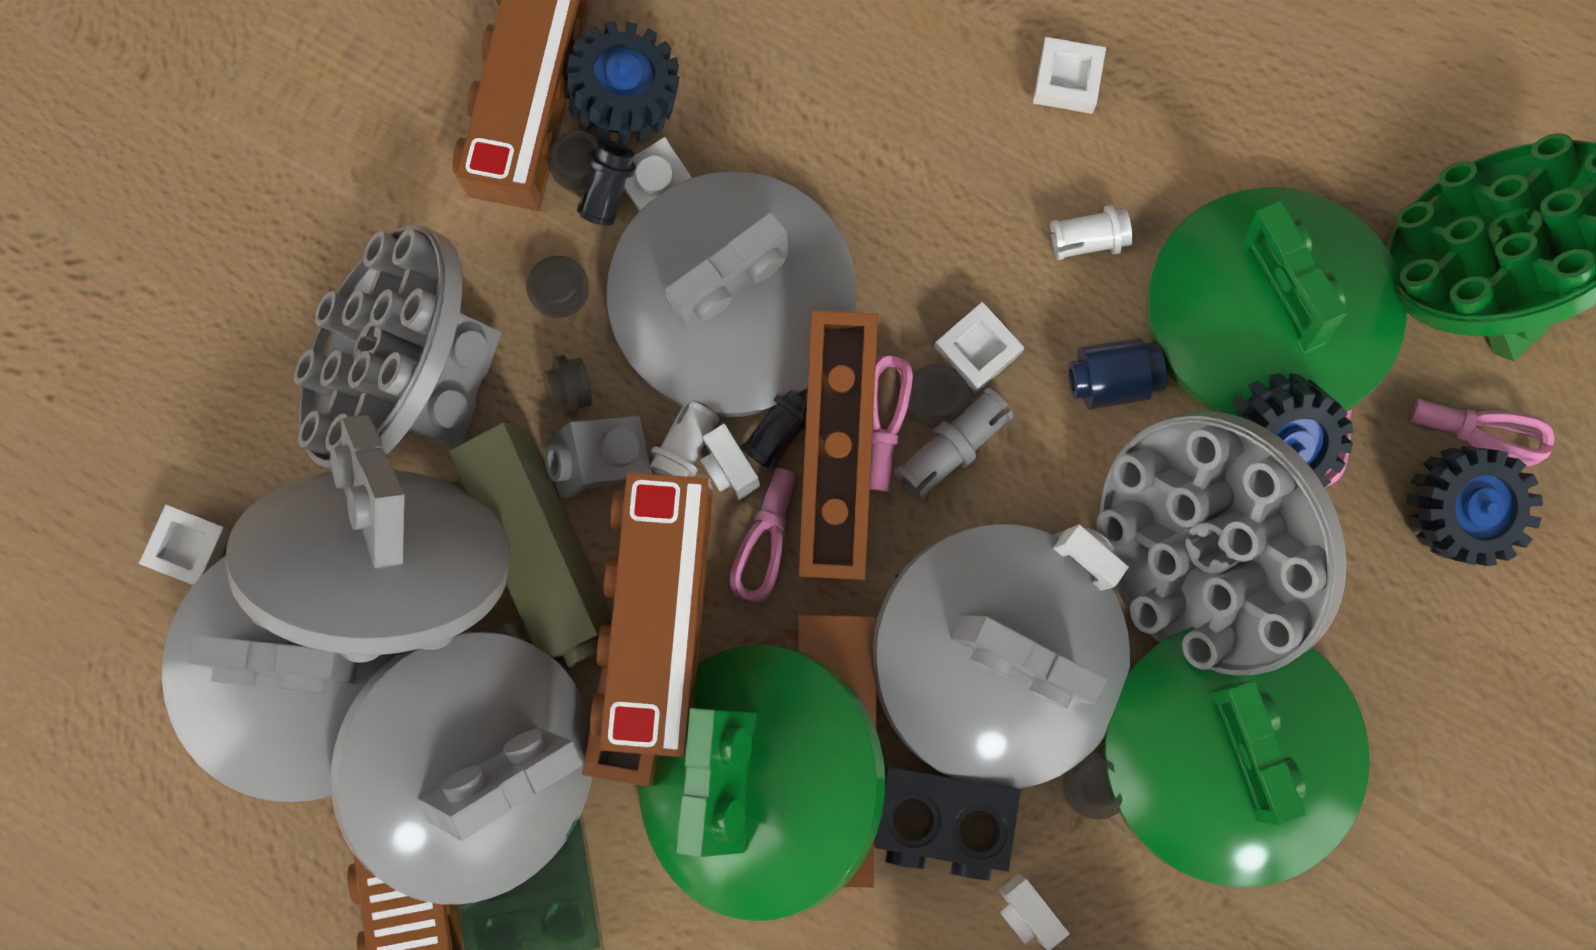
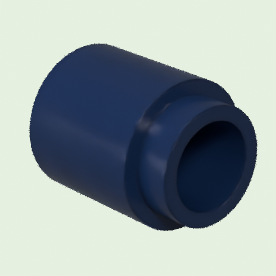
(1117, 373)

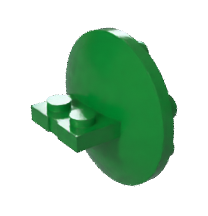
(1502, 244)
(1273, 289)
(1237, 770)
(772, 786)

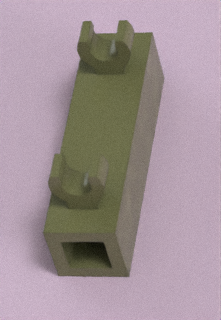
(547, 567)

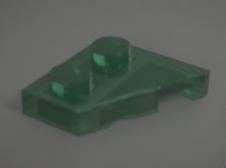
(546, 911)

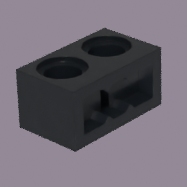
(948, 804)

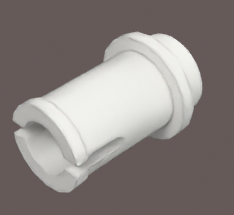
(1091, 233)
(684, 441)

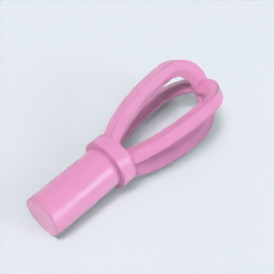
(1464, 422)
(886, 439)
(770, 519)

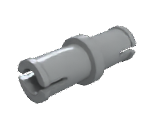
(954, 444)

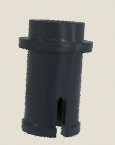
(606, 180)
(777, 430)

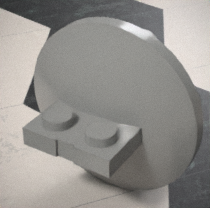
(722, 288)
(395, 348)
(1224, 539)
(367, 556)
(999, 657)
(251, 702)
(461, 767)

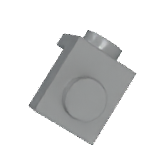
(596, 454)

